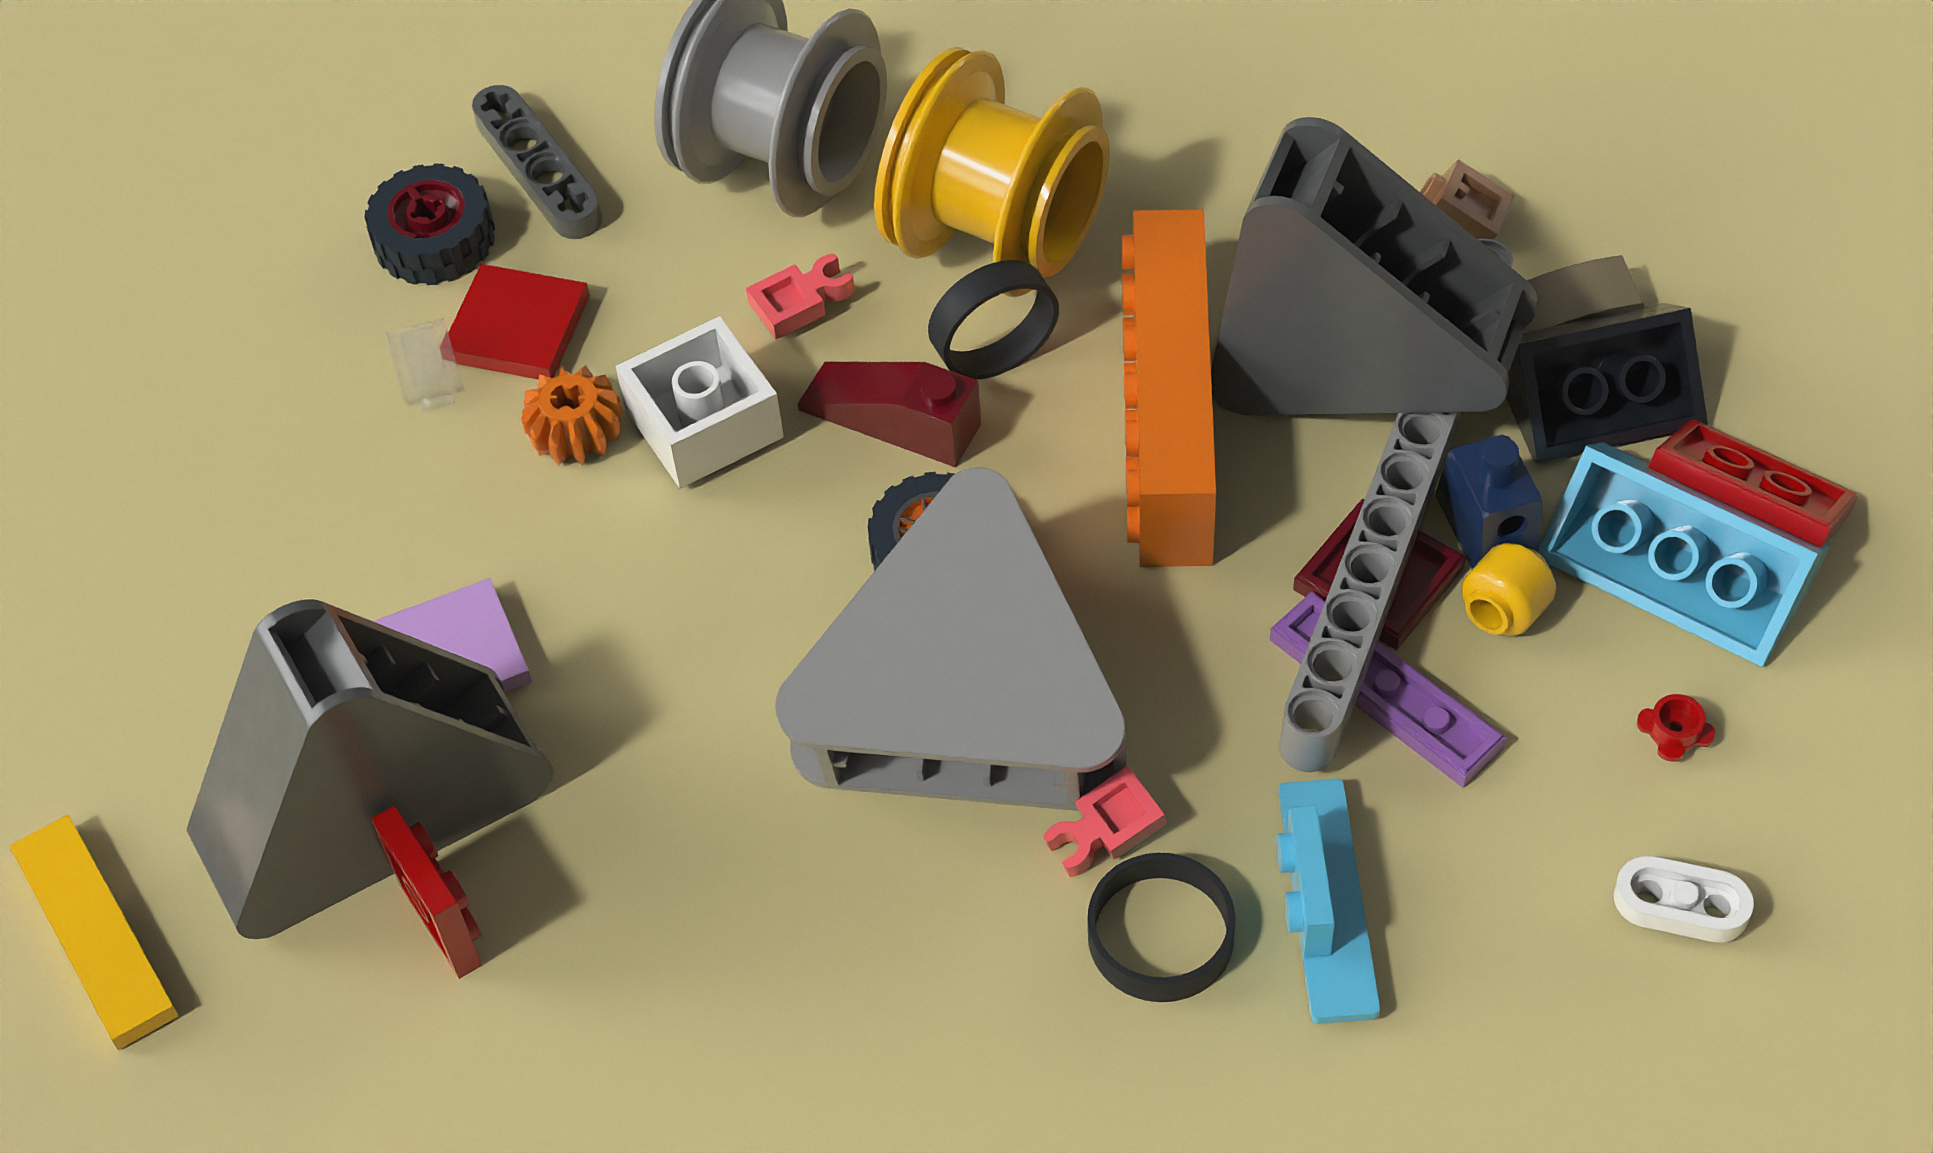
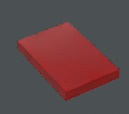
(1754, 482)

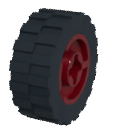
(430, 224)

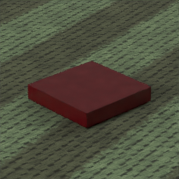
(1423, 582)

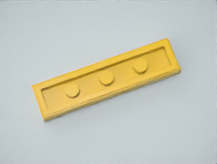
(93, 932)

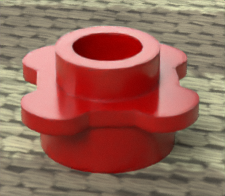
(1680, 712)

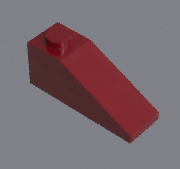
(899, 404)

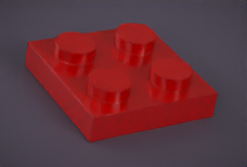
(431, 892)

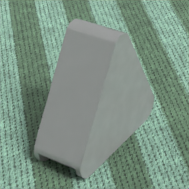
(957, 670)

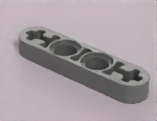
(541, 158)

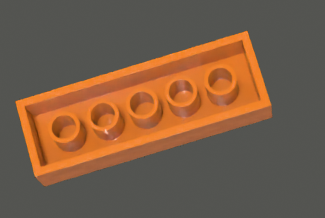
(1170, 388)

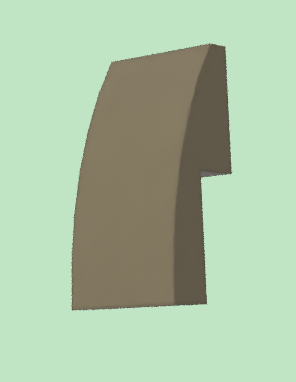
(1584, 292)

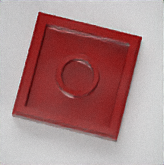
(517, 321)

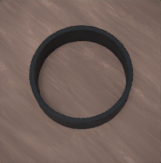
(974, 291)
(1168, 867)

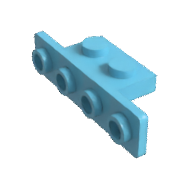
(1326, 901)

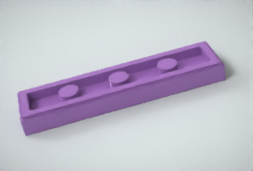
(1405, 702)

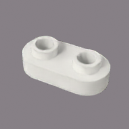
(1682, 896)

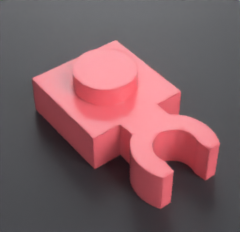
(796, 299)
(1114, 816)

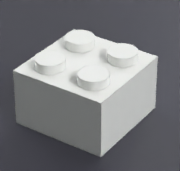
(700, 401)

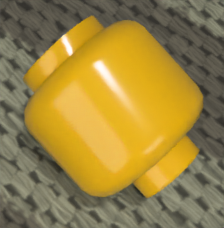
(1508, 590)

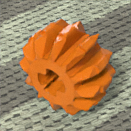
(572, 415)

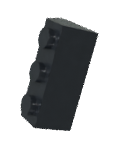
(1606, 380)

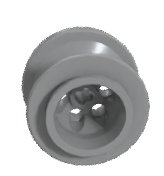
(754, 90)

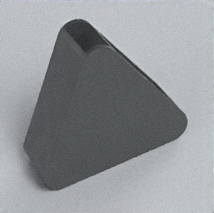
(1361, 293)
(331, 732)

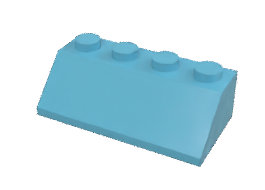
(1680, 553)

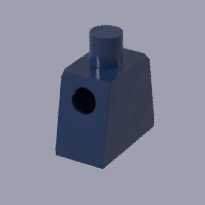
(1485, 488)

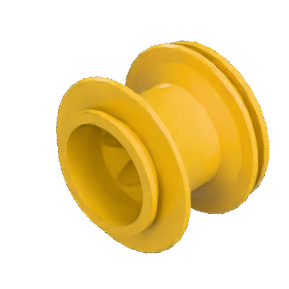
(989, 168)

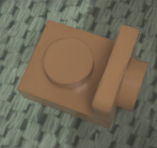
(1469, 199)

